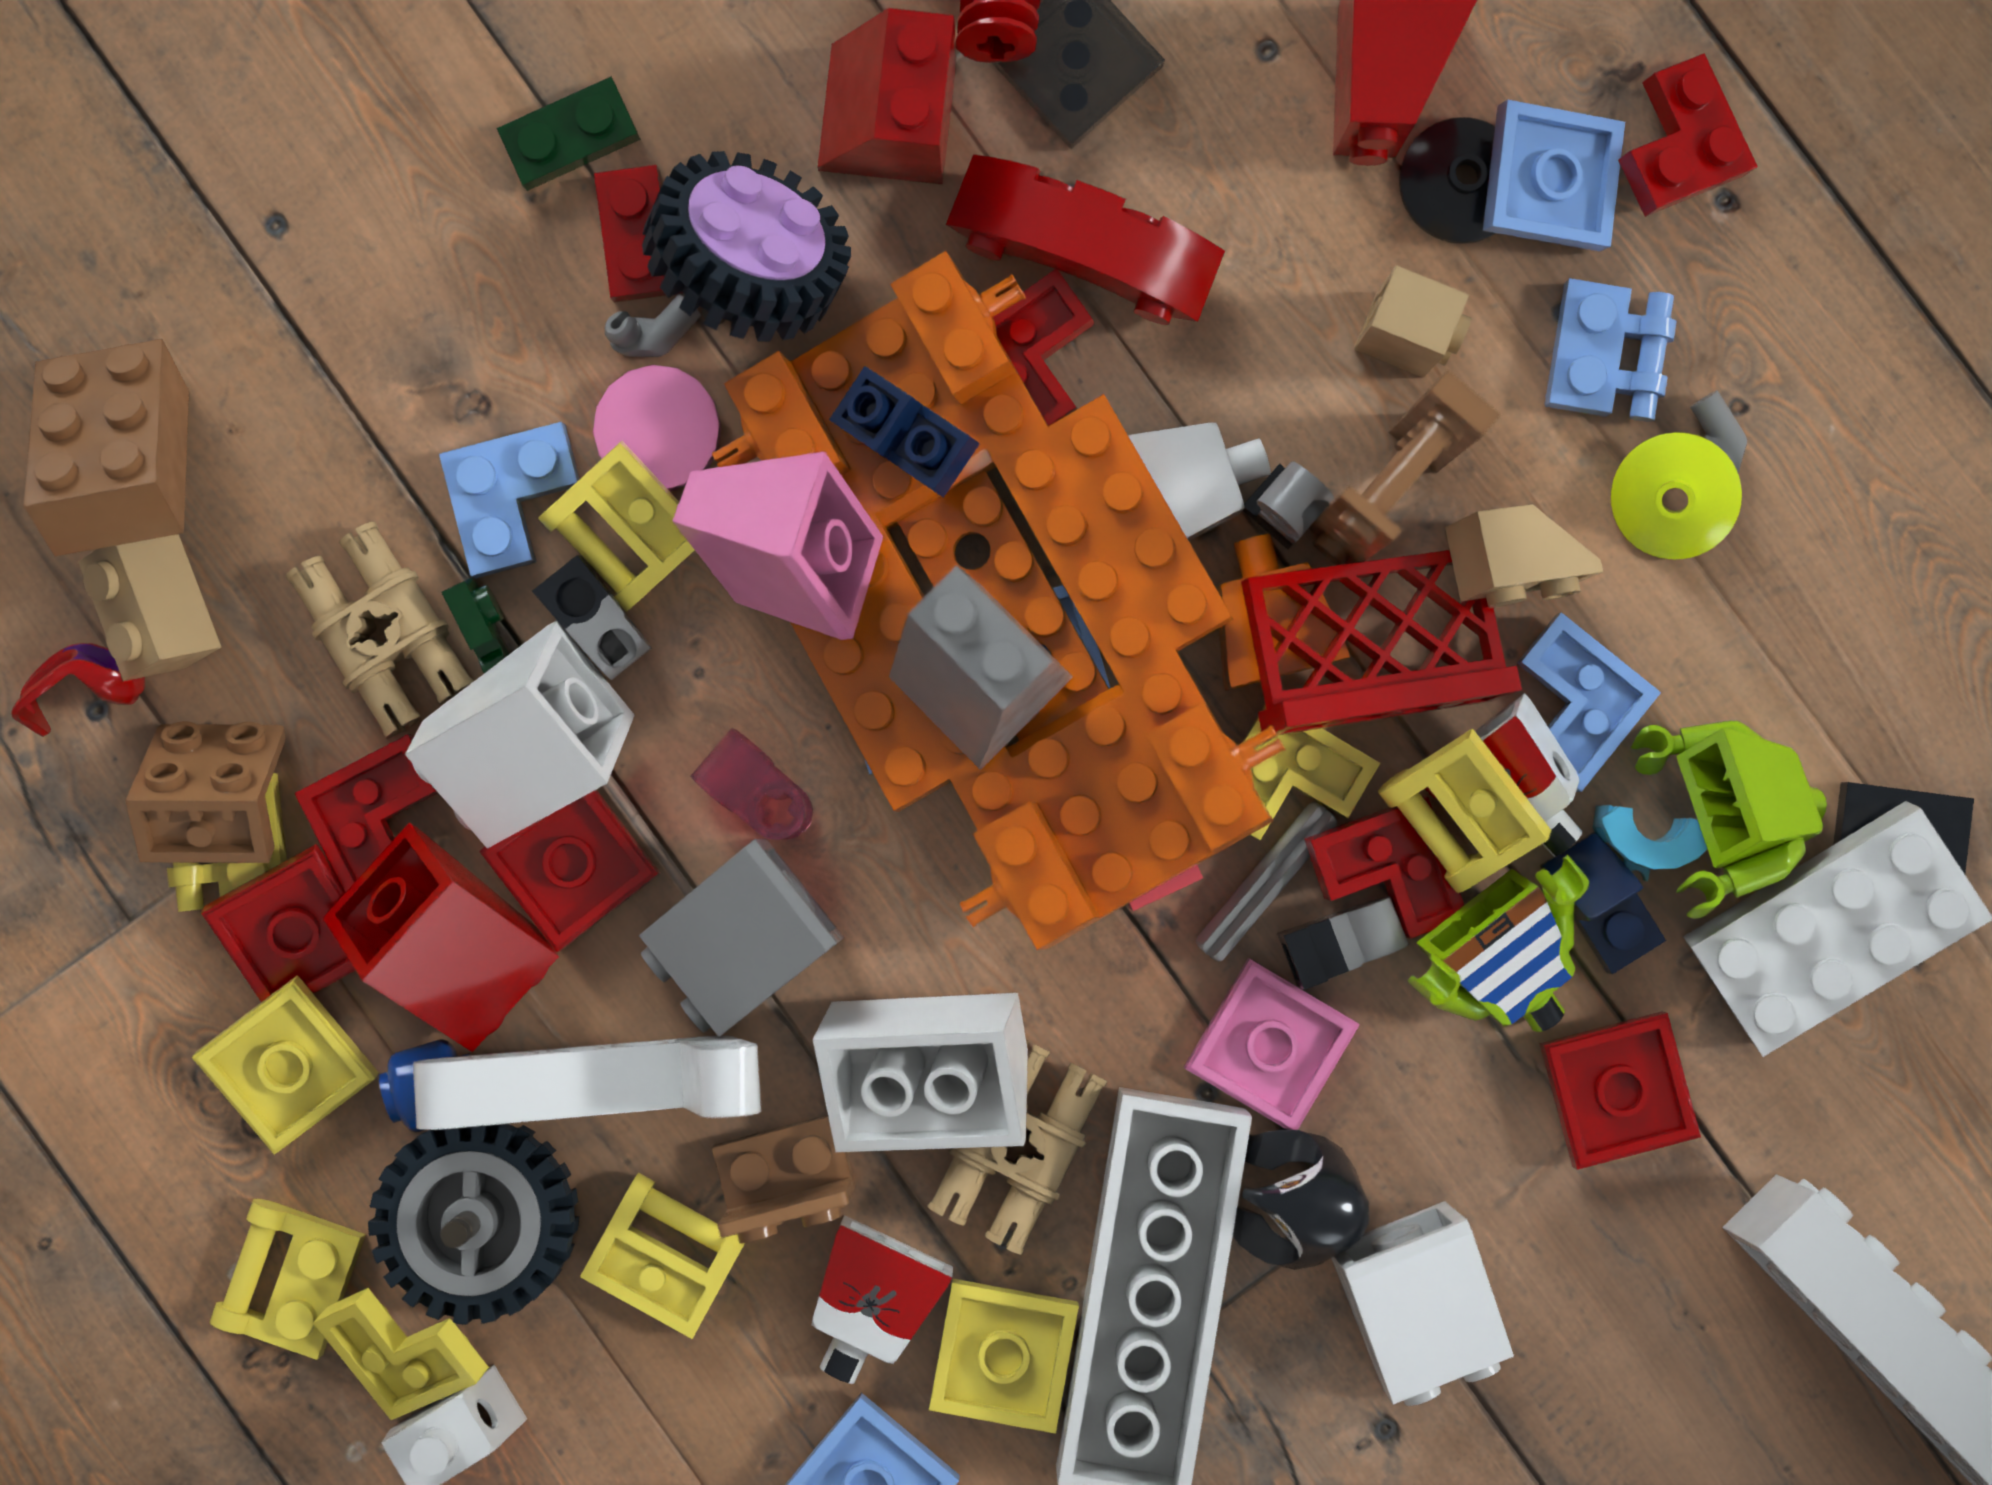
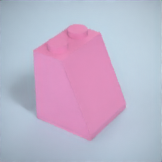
(784, 539)

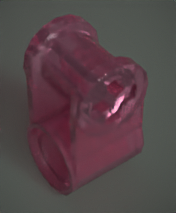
(746, 781)

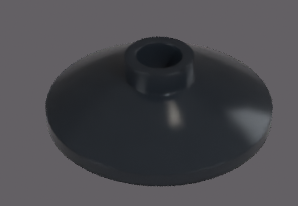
(1430, 183)

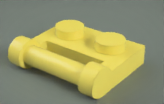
(638, 511)
(1478, 799)
(653, 1274)
(309, 1280)

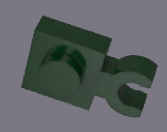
(476, 616)

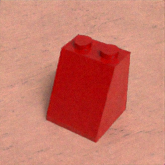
(1387, 69)
(890, 98)
(438, 939)

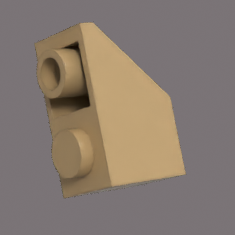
(1516, 552)

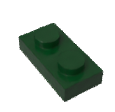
(568, 133)

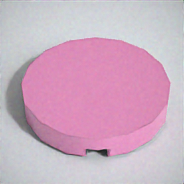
(662, 420)

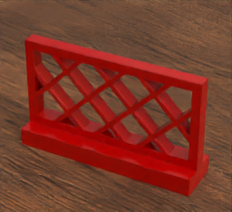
(1373, 696)

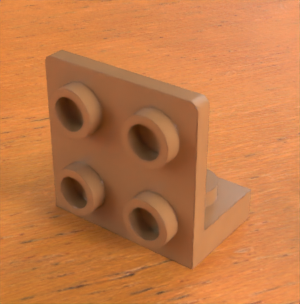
(205, 793)
(782, 1178)

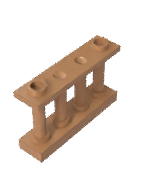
(1429, 435)

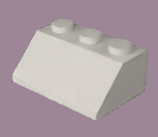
(924, 1072)

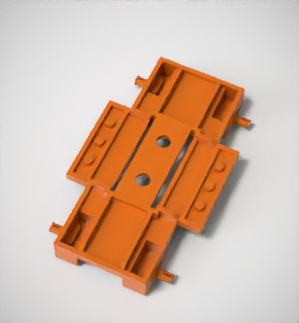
(1104, 781)

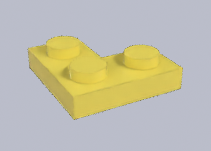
(1314, 765)
(395, 1368)

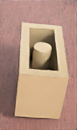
(1414, 322)
(149, 606)

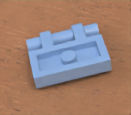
(1590, 347)

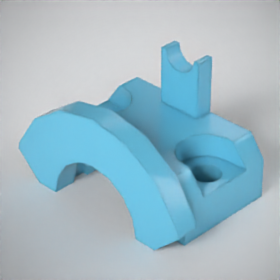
(1675, 849)

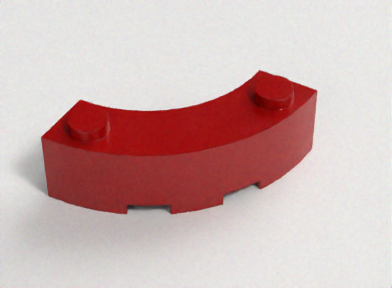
(1087, 235)

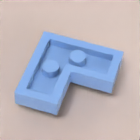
(492, 481)
(1599, 692)

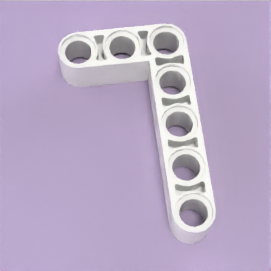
(695, 1073)

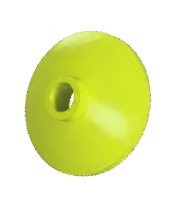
(1681, 463)

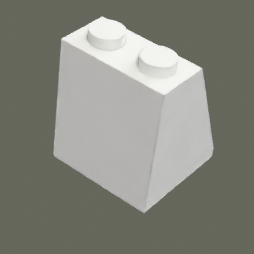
(523, 738)
(1423, 1304)

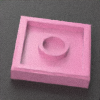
(1271, 1045)

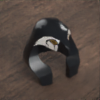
(1316, 1209)

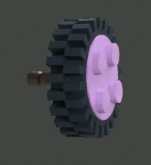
(745, 246)

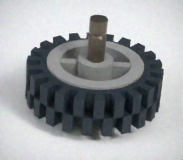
(474, 1221)

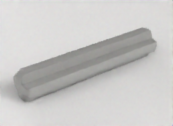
(1263, 883)

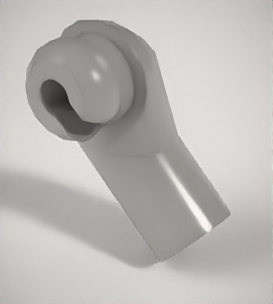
(649, 335)
(1721, 426)

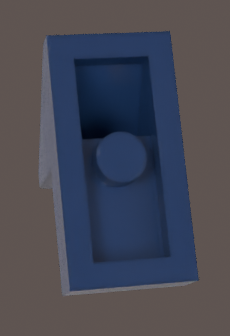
(1610, 909)

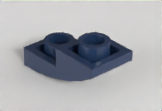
(904, 431)

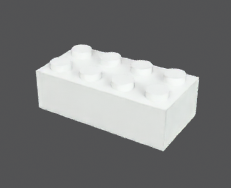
(1838, 927)

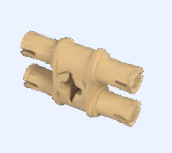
(347, 628)
(1031, 1178)

